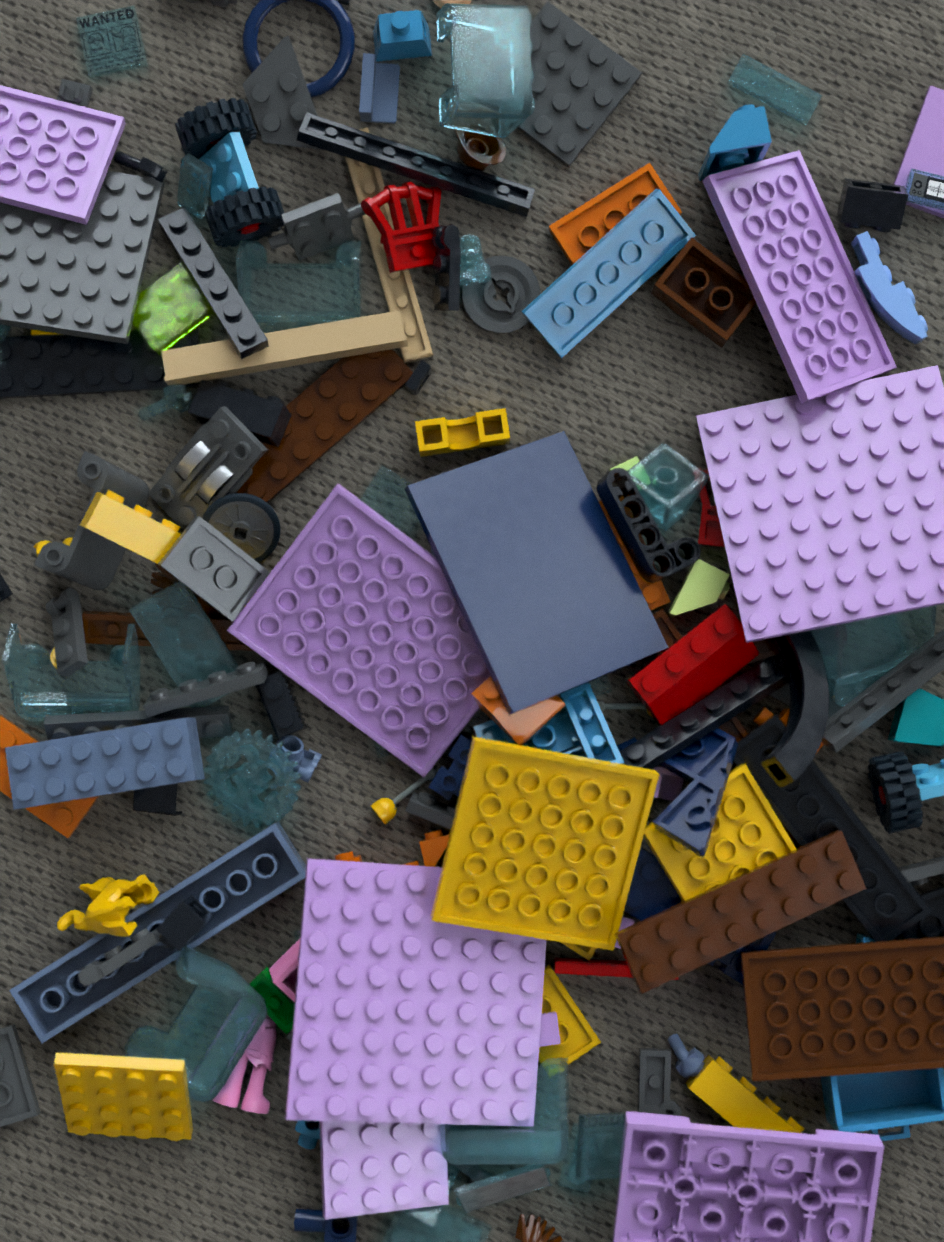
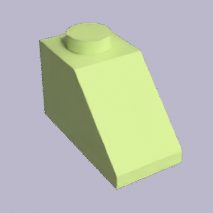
(700, 588)

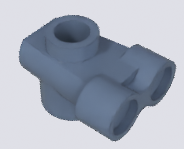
(306, 759)

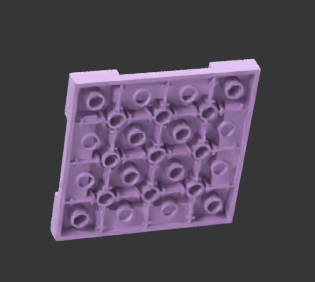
(743, 1183)

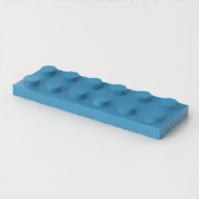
(608, 273)

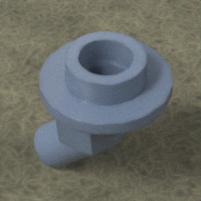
(689, 1062)

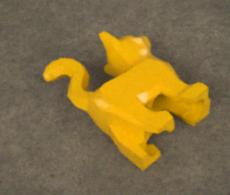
(110, 905)

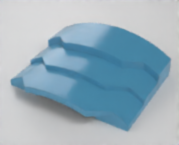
(574, 730)

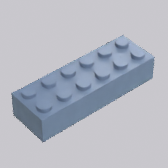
(104, 763)

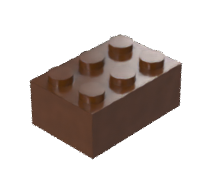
(705, 292)

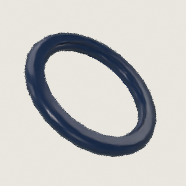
(345, 29)

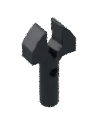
(145, 165)

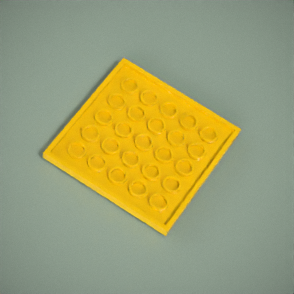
(543, 844)

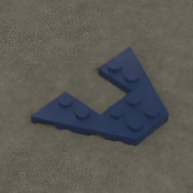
(694, 811)

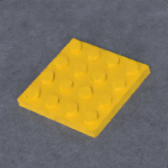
(741, 840)
(124, 1096)

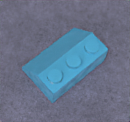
(740, 141)

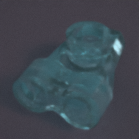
(472, 261)

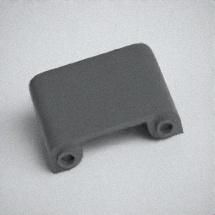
(90, 557)

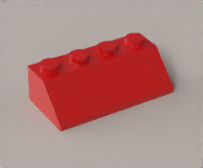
(693, 666)

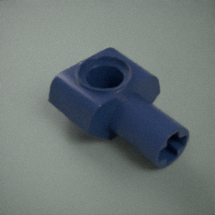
(313, 1221)

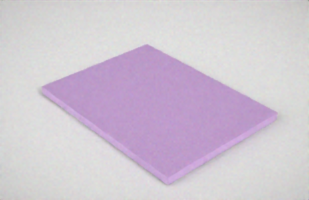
(369, 631)

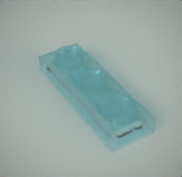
(774, 89)

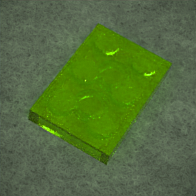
(170, 309)

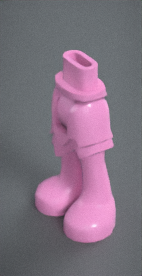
(260, 1054)

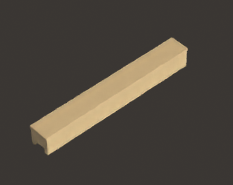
(286, 348)

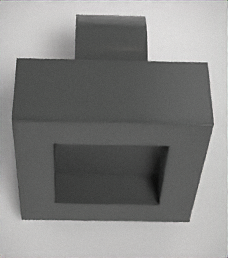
(74, 93)

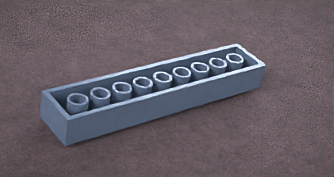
(226, 887)

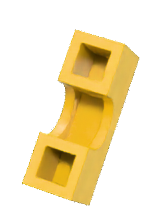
(475, 432)

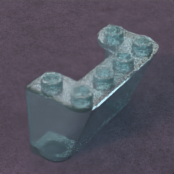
(488, 67)

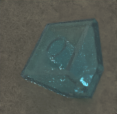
(667, 484)

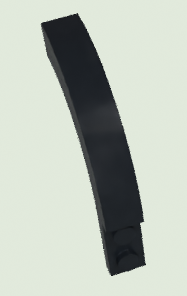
(807, 707)

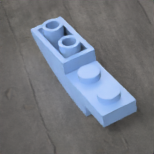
(891, 303)

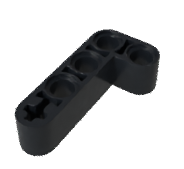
(642, 523)

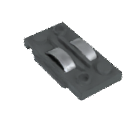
(208, 468)

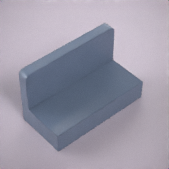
(378, 91)

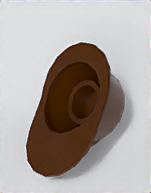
(479, 149)

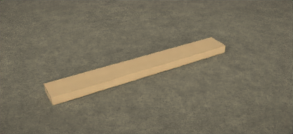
(396, 285)

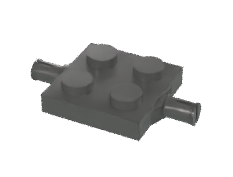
(317, 226)

